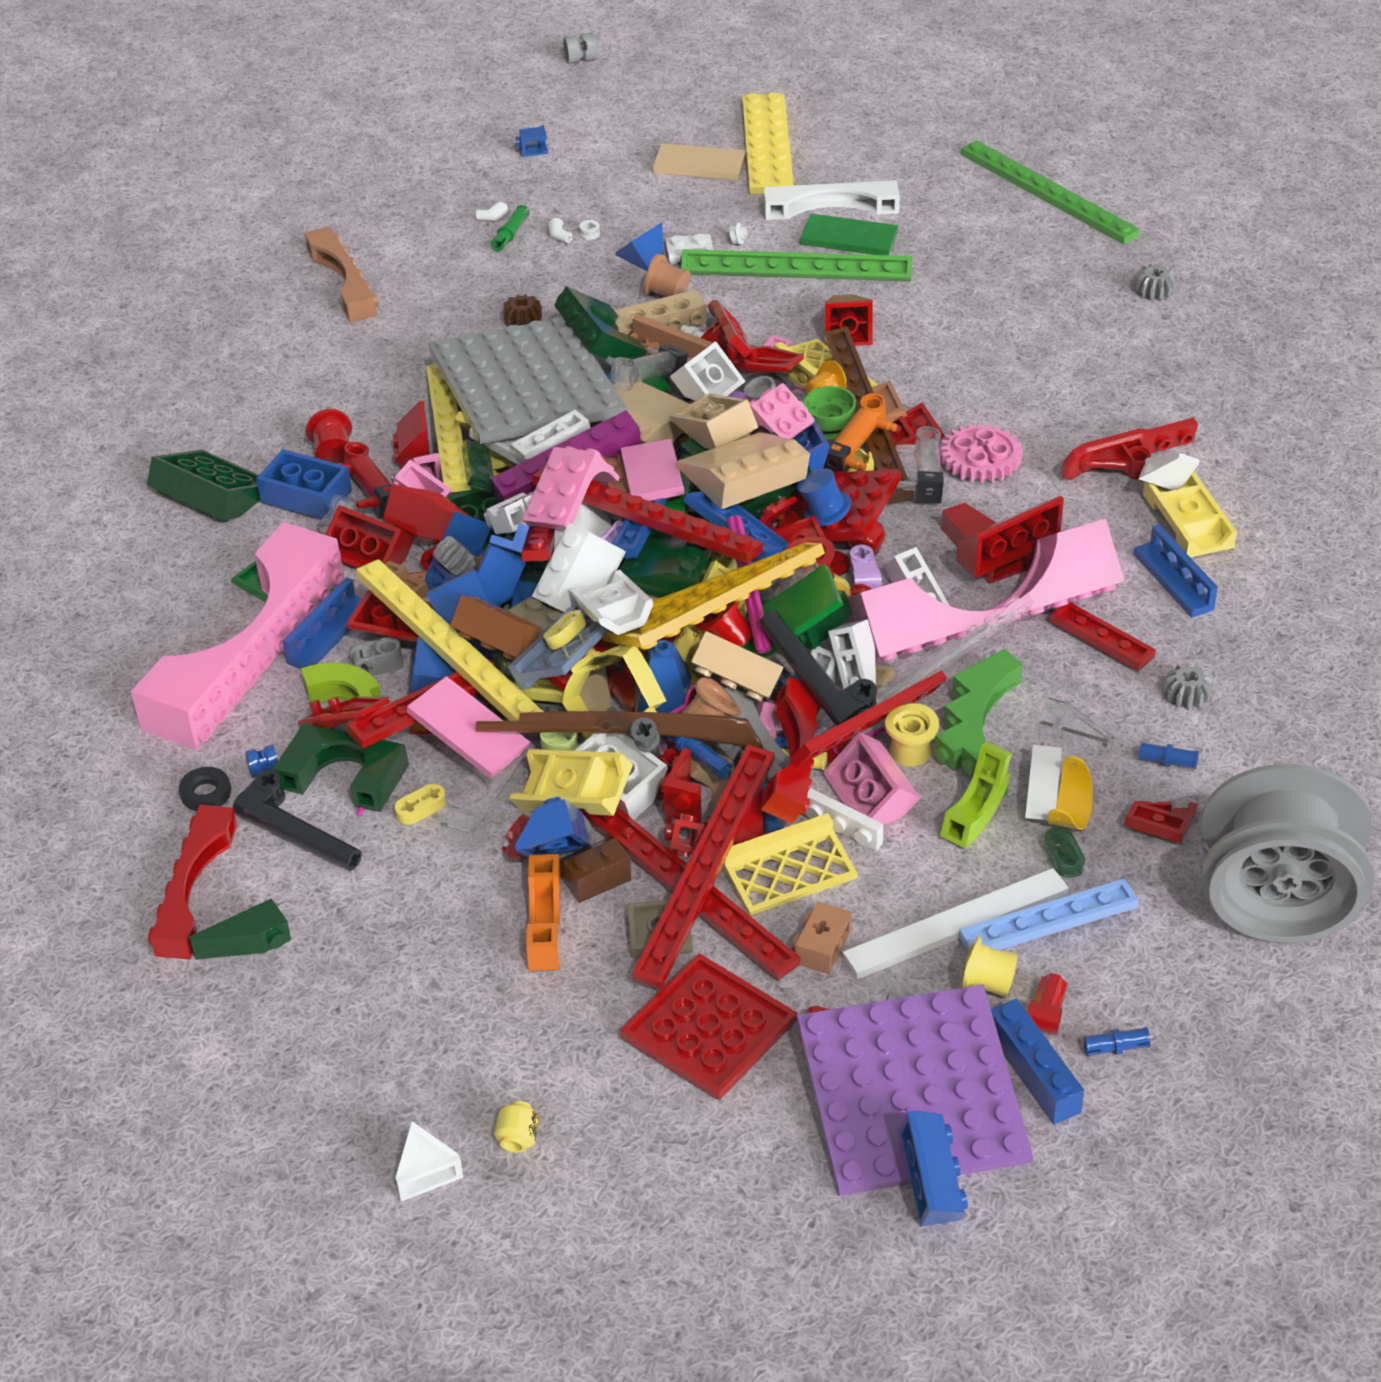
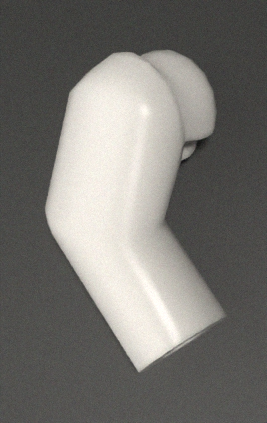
(556, 232)

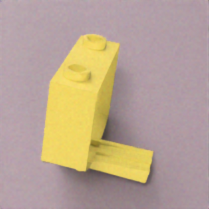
(598, 660)

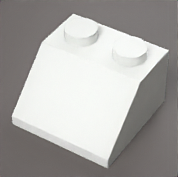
(707, 374)

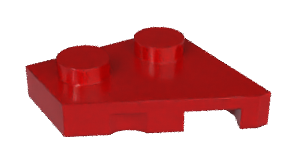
(1161, 819)

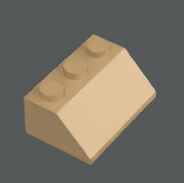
(736, 667)

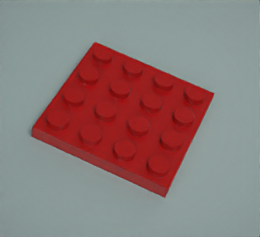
(868, 495)
(708, 1026)

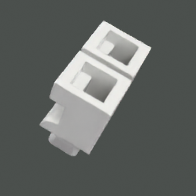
(508, 514)

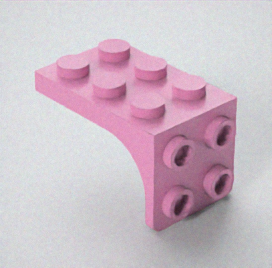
(781, 412)
(565, 485)

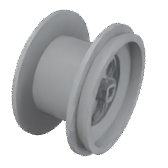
(1287, 853)

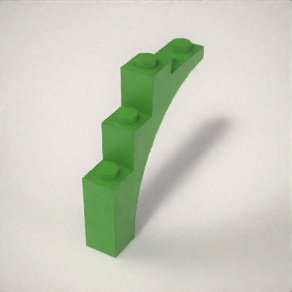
(974, 695)

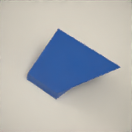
(644, 248)

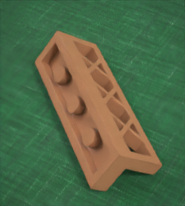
(658, 334)

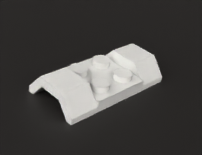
(616, 606)

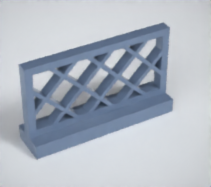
(541, 662)

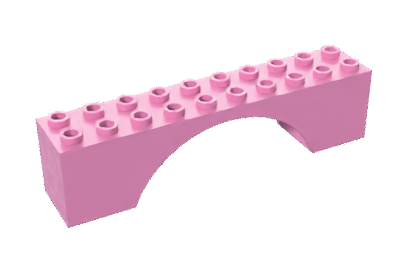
(1063, 569)
(194, 692)

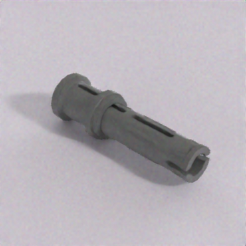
(646, 735)

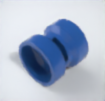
(261, 760)

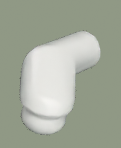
(495, 213)

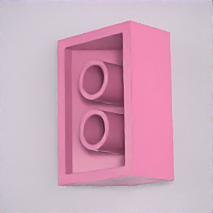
(871, 780)

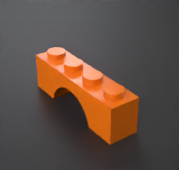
(544, 913)

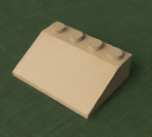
(651, 412)
(746, 468)

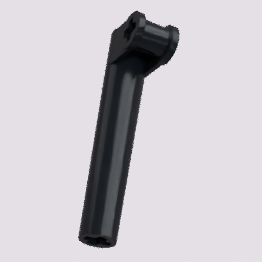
(836, 703)
(260, 806)

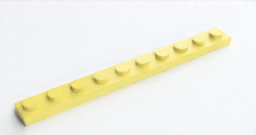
(447, 431)
(446, 641)

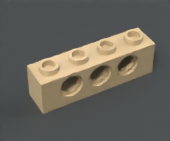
(673, 311)

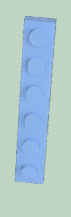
(1052, 916)

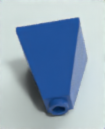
(427, 667)
(670, 675)

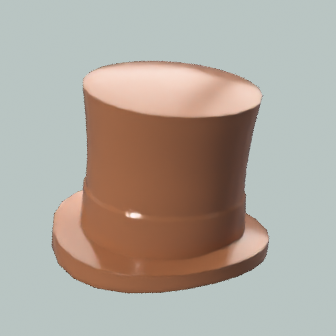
(664, 278)
(712, 700)

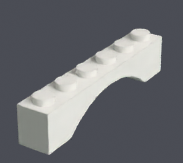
(874, 196)

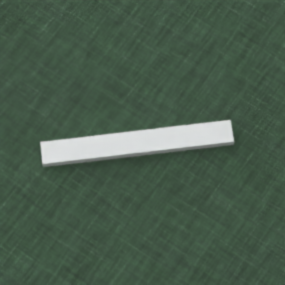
(945, 926)

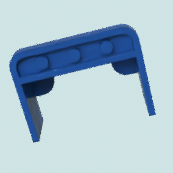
(498, 567)

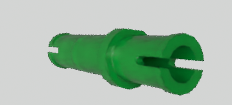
(507, 231)

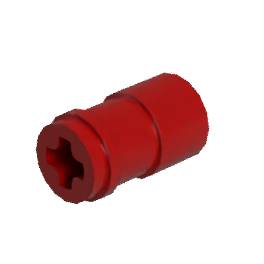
(623, 688)

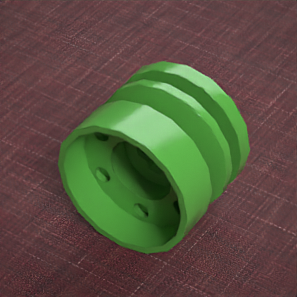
(831, 409)

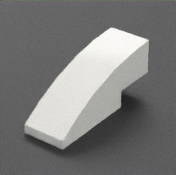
(1043, 781)

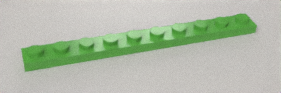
(1050, 192)
(797, 265)

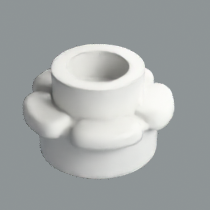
(738, 234)

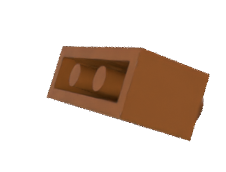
(493, 626)

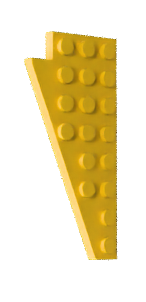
(712, 595)

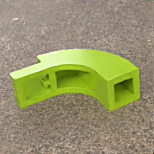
(338, 680)
(979, 803)

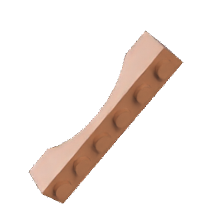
(356, 296)

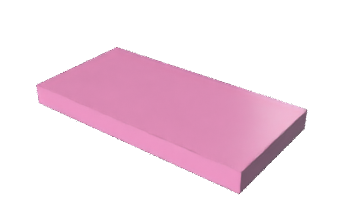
(652, 470)
(453, 716)

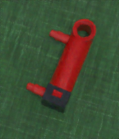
(368, 476)

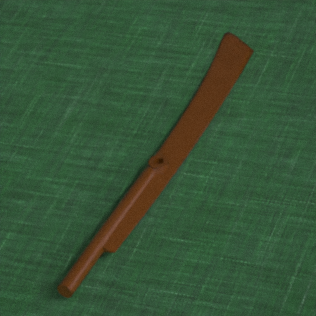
(706, 727)

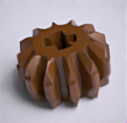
(522, 310)

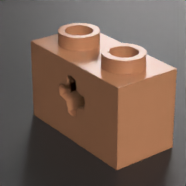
(822, 937)

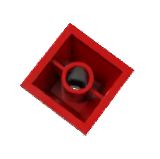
(851, 312)

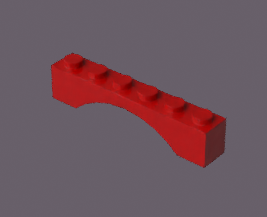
(789, 788)
(209, 836)

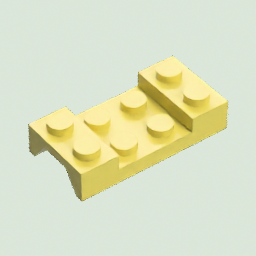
(1193, 516)
(580, 777)

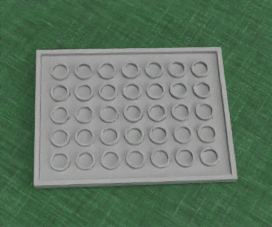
(524, 378)

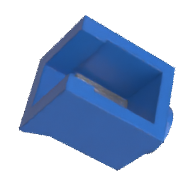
(532, 141)

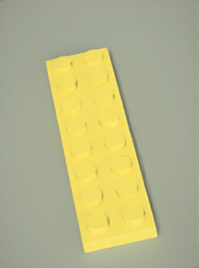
(767, 141)

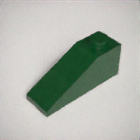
(245, 933)

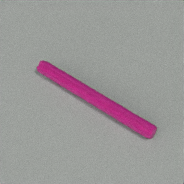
(753, 602)

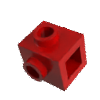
(686, 846)

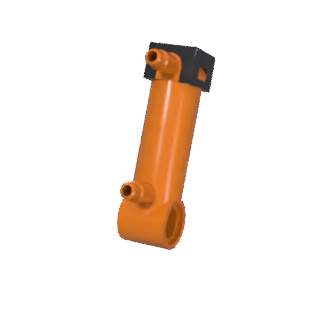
(867, 418)

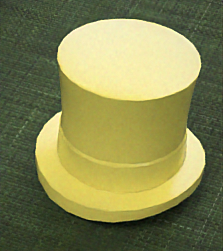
(911, 731)
(989, 968)

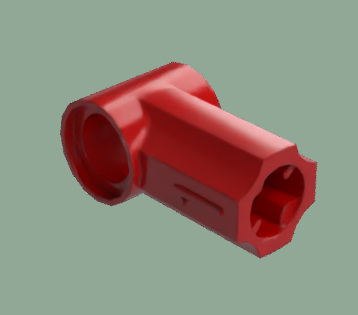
(1047, 1006)

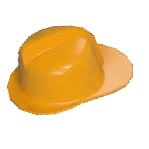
(829, 374)

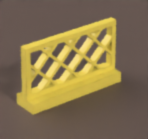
(806, 368)
(782, 843)

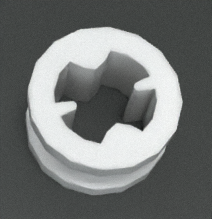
(589, 229)

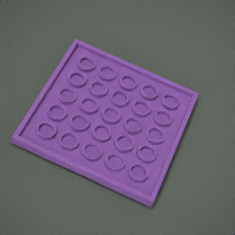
(909, 1056)

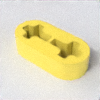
(565, 629)
(420, 804)

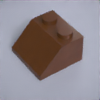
(595, 869)

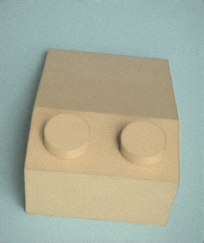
(716, 420)

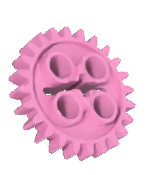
(981, 452)

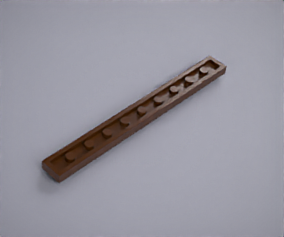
(880, 441)

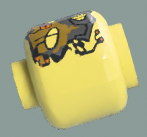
(517, 1127)

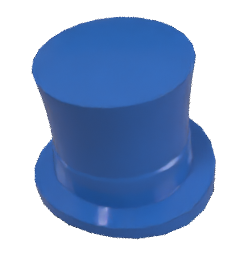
(824, 497)

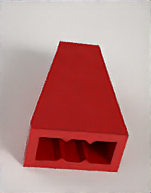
(965, 520)

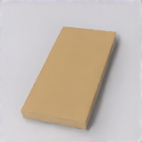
(699, 161)

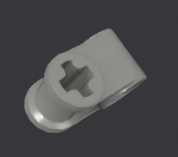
(379, 656)

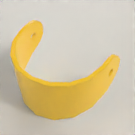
(1074, 796)

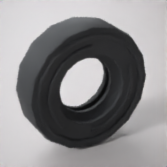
(202, 776)

